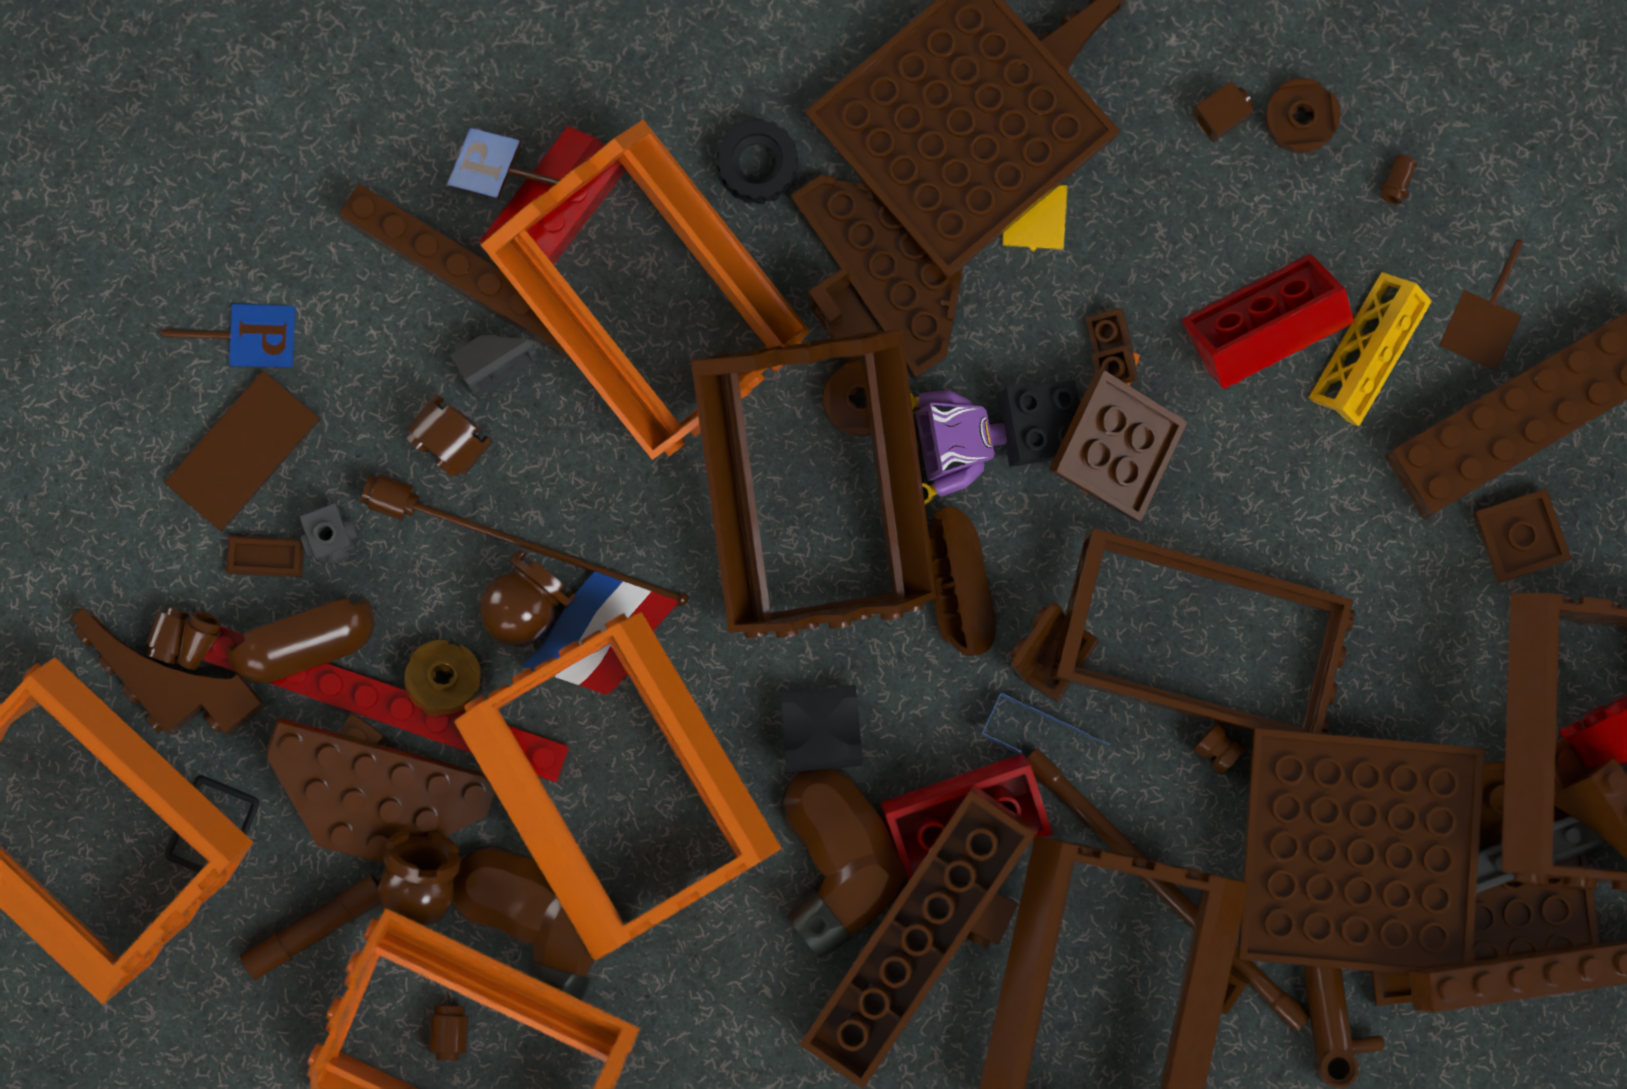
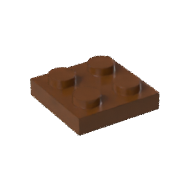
(1522, 536)

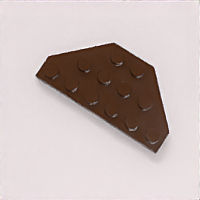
(885, 266)
(365, 792)

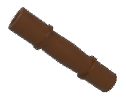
(311, 928)

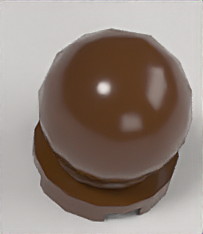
(521, 604)
(419, 876)

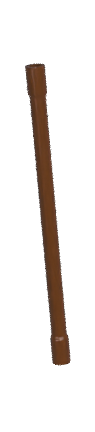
(1053, 778)

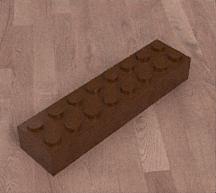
(1515, 420)
(918, 936)

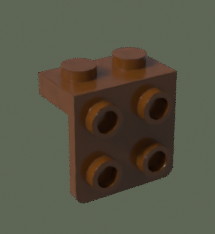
(1036, 654)

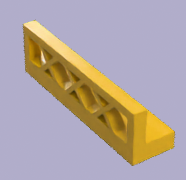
(1378, 349)

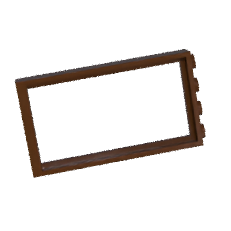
(1330, 656)

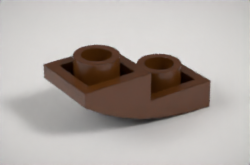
(1112, 344)

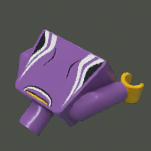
(954, 440)

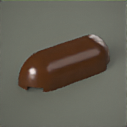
(961, 583)
(303, 641)

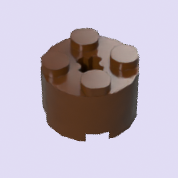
(448, 436)

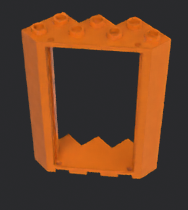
(581, 332)
(160, 788)
(544, 827)
(471, 976)

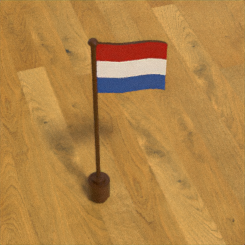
(597, 601)

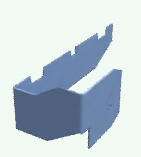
(1038, 712)

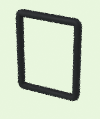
(226, 789)

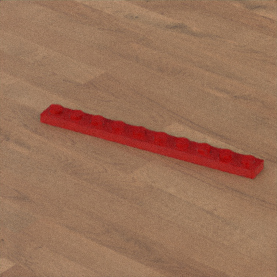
(391, 706)

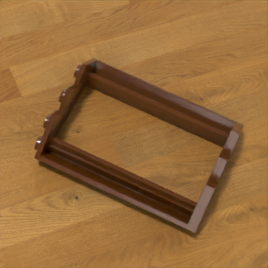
(734, 497)
(1532, 737)
(1035, 946)

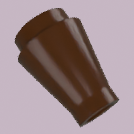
(198, 637)

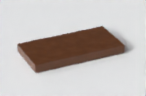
(242, 451)

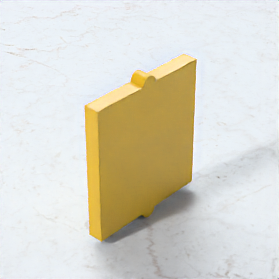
(1041, 225)

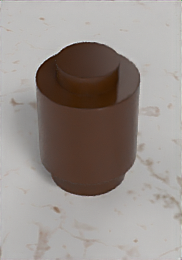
(166, 636)
(448, 1032)

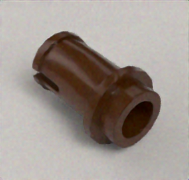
(1396, 186)

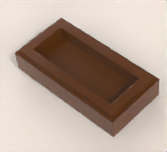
(265, 556)

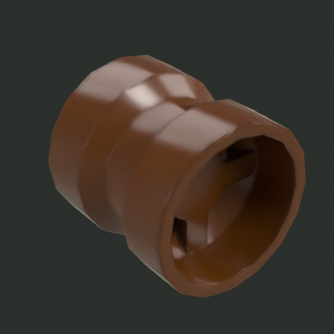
(1219, 748)

